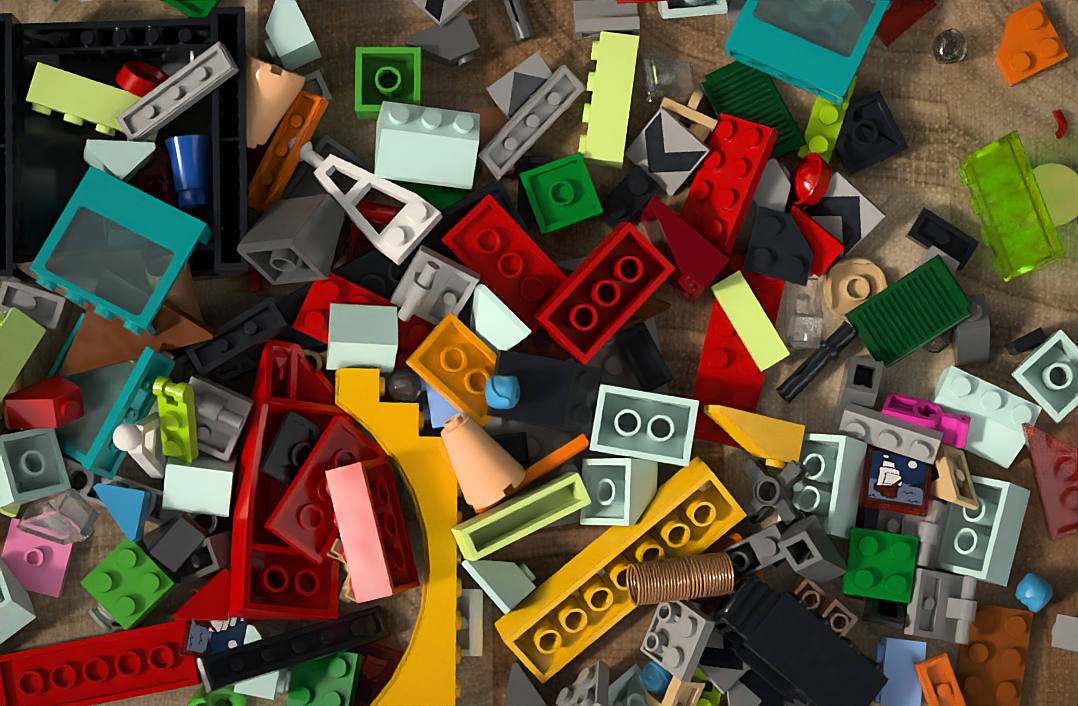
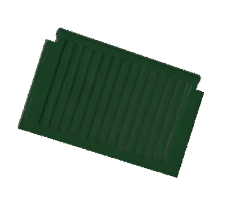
(752, 97)
(910, 312)

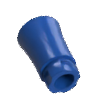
(191, 169)

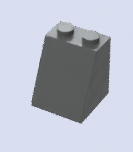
(294, 239)

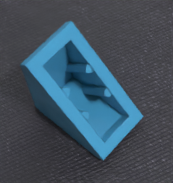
(127, 507)

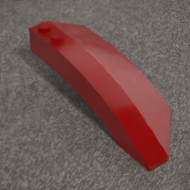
(265, 572)

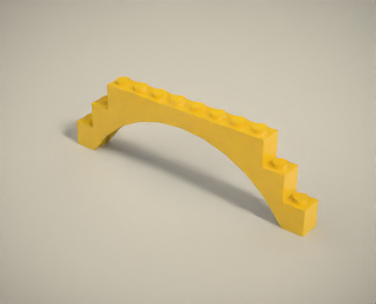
(429, 664)

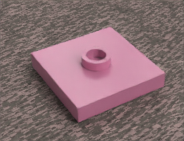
(36, 561)

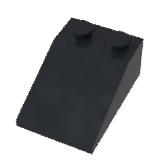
(551, 392)

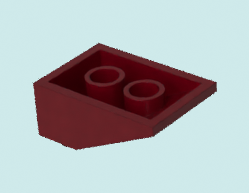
(690, 253)

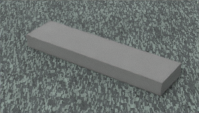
(177, 93)
(530, 121)

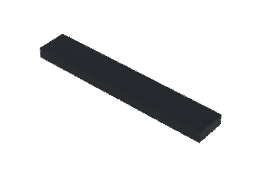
(292, 648)

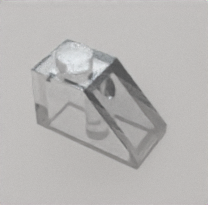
(803, 315)
(60, 518)

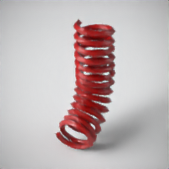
(1059, 116)

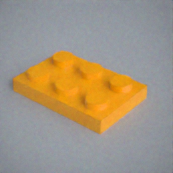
(456, 367)

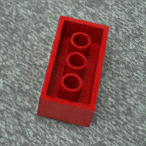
(603, 292)

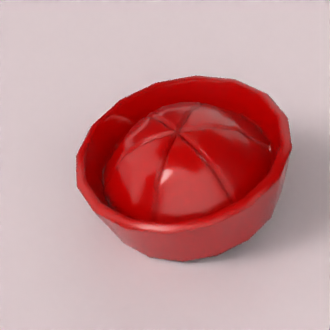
(140, 78)
(809, 180)

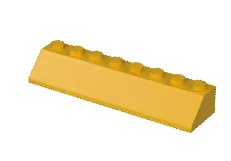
(592, 587)

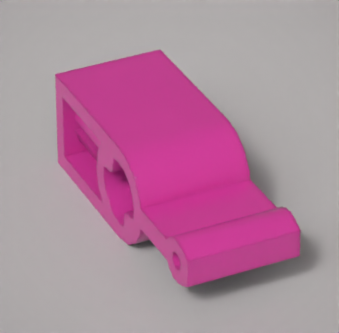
(930, 416)

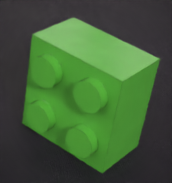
(389, 76)
(130, 583)

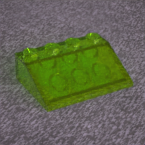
(1010, 208)

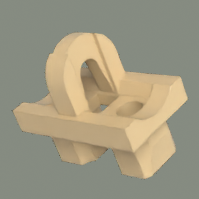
(699, 123)

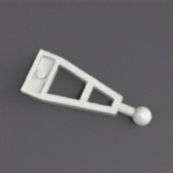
(406, 228)
(143, 444)

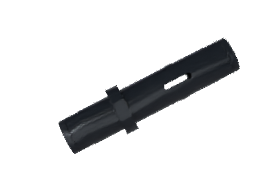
(817, 362)

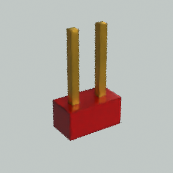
(254, 280)

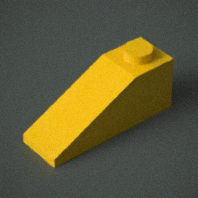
(760, 435)

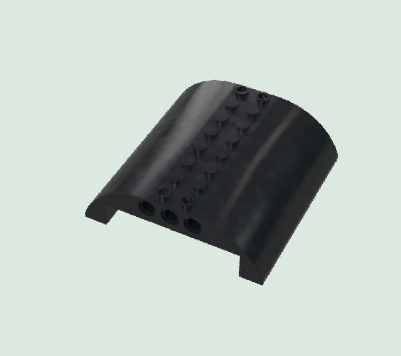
(45, 154)

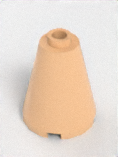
(269, 95)
(479, 462)

